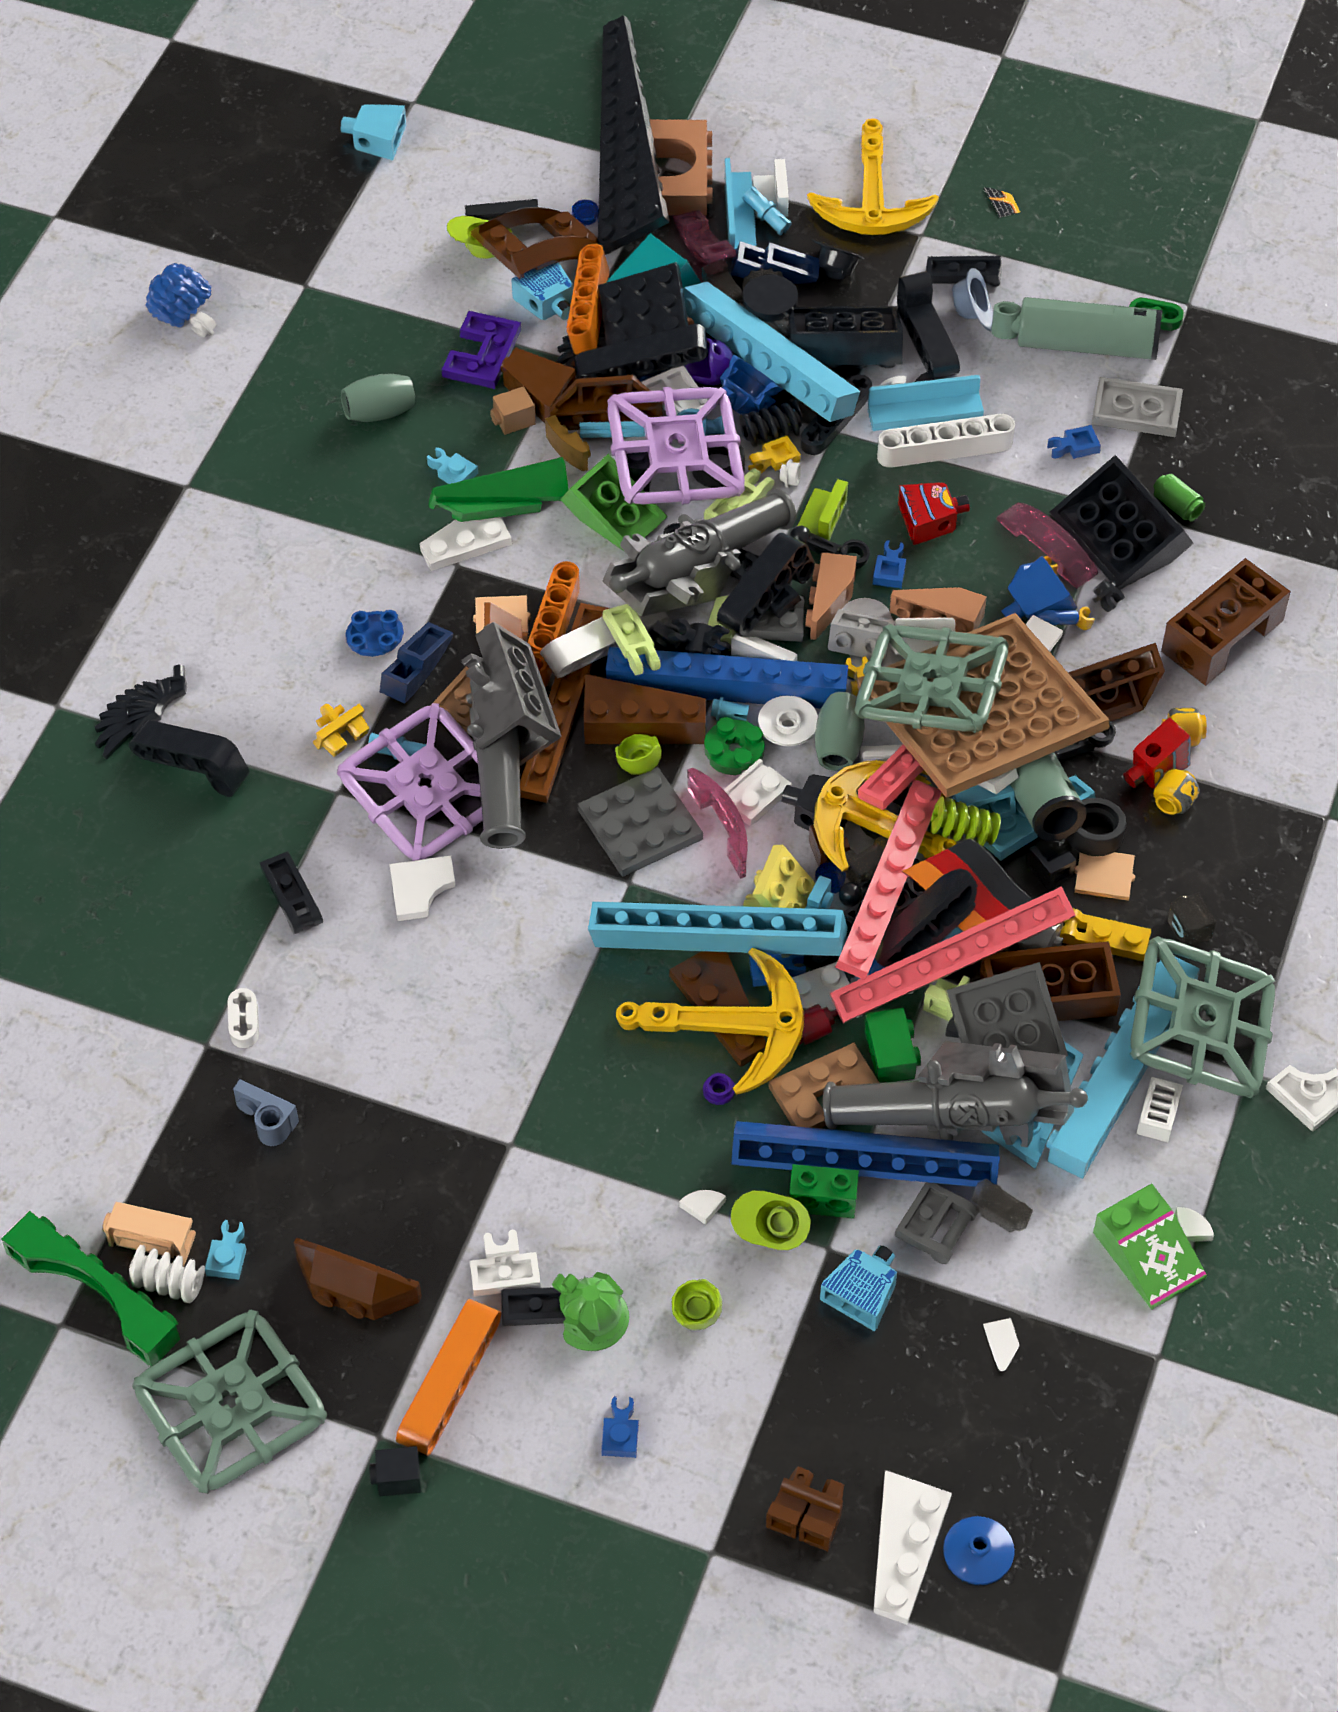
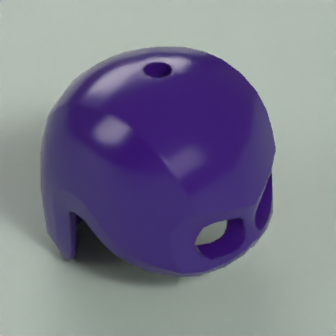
(713, 366)

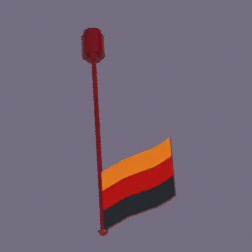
(994, 897)

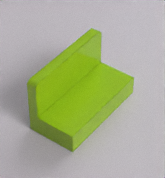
(825, 509)

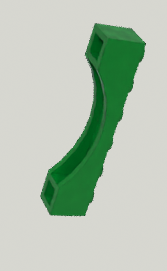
(43, 1250)

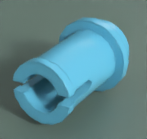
(729, 709)

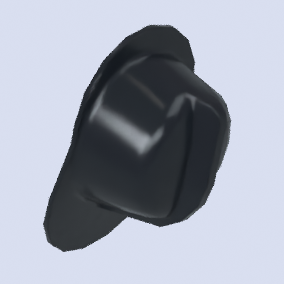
(836, 262)

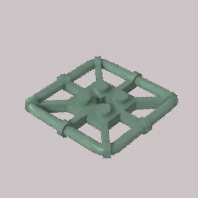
(946, 687)
(1188, 1027)
(223, 1422)

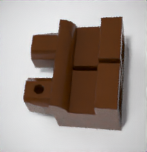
(796, 1499)

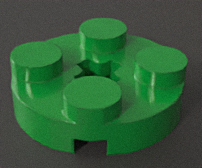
(733, 731)

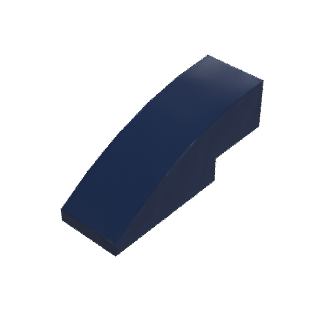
(795, 266)
(415, 662)

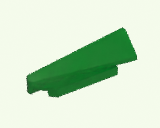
(504, 492)

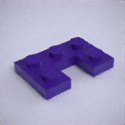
(497, 339)

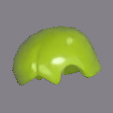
(638, 753)
(697, 1304)

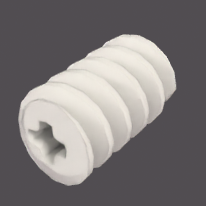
(165, 1276)

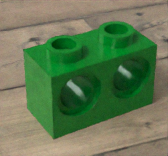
(825, 1190)

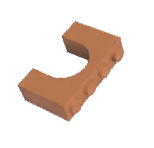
(687, 142)

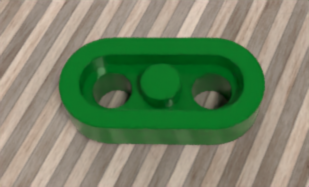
(1171, 313)

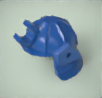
(748, 387)

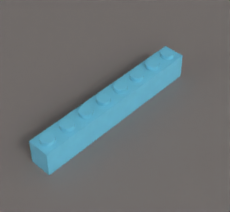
(770, 352)
(717, 928)
(1111, 1083)

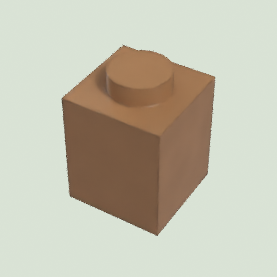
(513, 410)

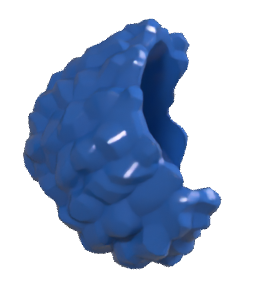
(177, 294)

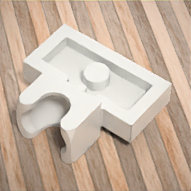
(504, 1268)

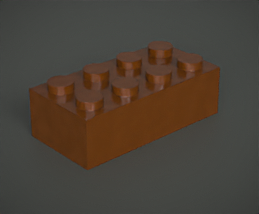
(1077, 977)

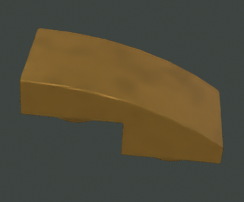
(567, 445)

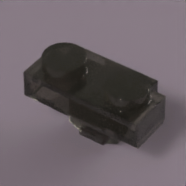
(1001, 1207)

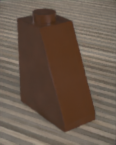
(541, 377)

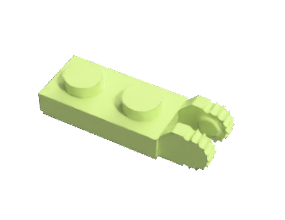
(750, 494)
(631, 637)

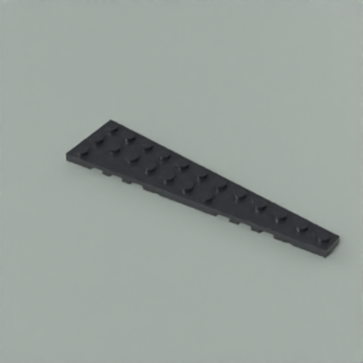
(628, 173)

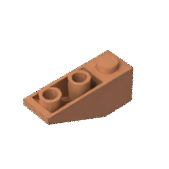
(833, 591)
(956, 603)

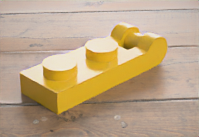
(1124, 938)

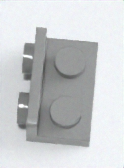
(856, 633)

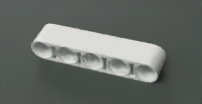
(945, 440)
(586, 645)

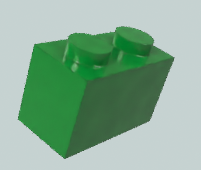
(891, 1045)

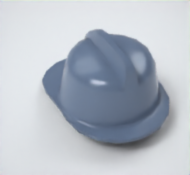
(972, 299)

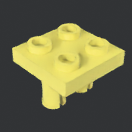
(781, 882)

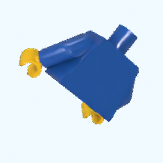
(1042, 594)

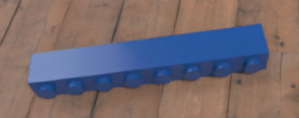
(733, 677)
(869, 1153)

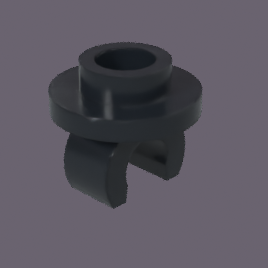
(1103, 593)

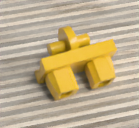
(330, 735)

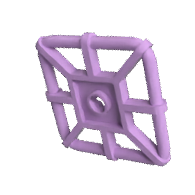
(667, 459)
(404, 781)

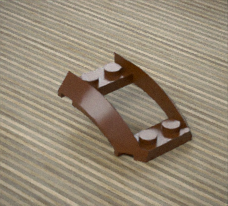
(567, 243)

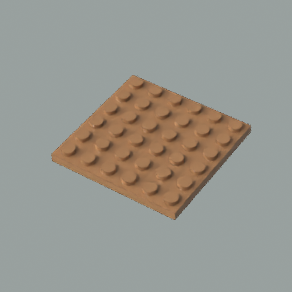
(1029, 718)

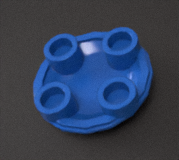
(374, 632)

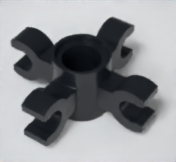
(699, 638)

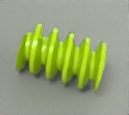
(965, 820)

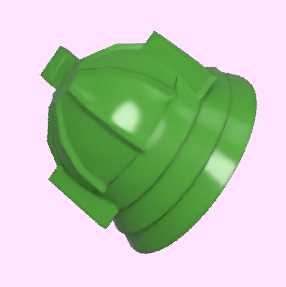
(592, 1310)

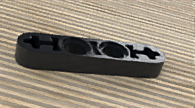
(828, 434)

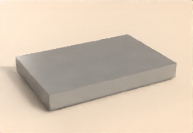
(1137, 406)

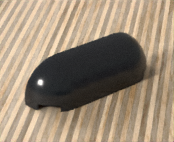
(929, 917)

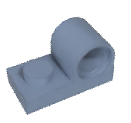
(267, 1110)

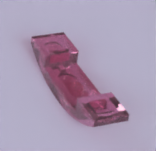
(700, 240)
(1052, 540)
(709, 793)

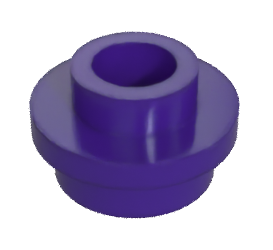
(717, 1081)

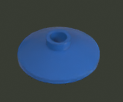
(976, 1565)

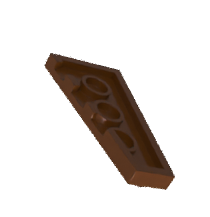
(712, 982)

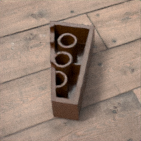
(623, 709)

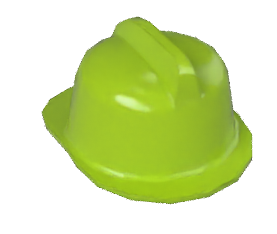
(460, 230)
(770, 1220)

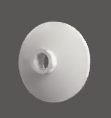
(788, 712)

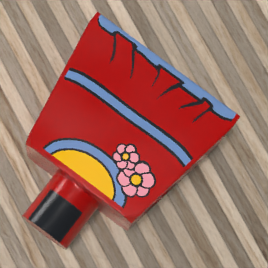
(930, 510)
(1158, 753)

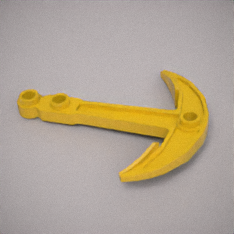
(872, 216)
(847, 805)
(761, 1021)

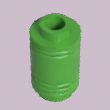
(1178, 497)

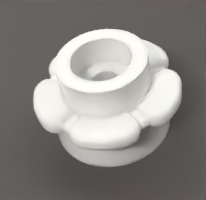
(203, 324)
(790, 473)

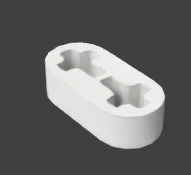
(249, 1017)

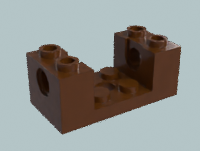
(1203, 634)

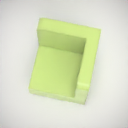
(936, 998)

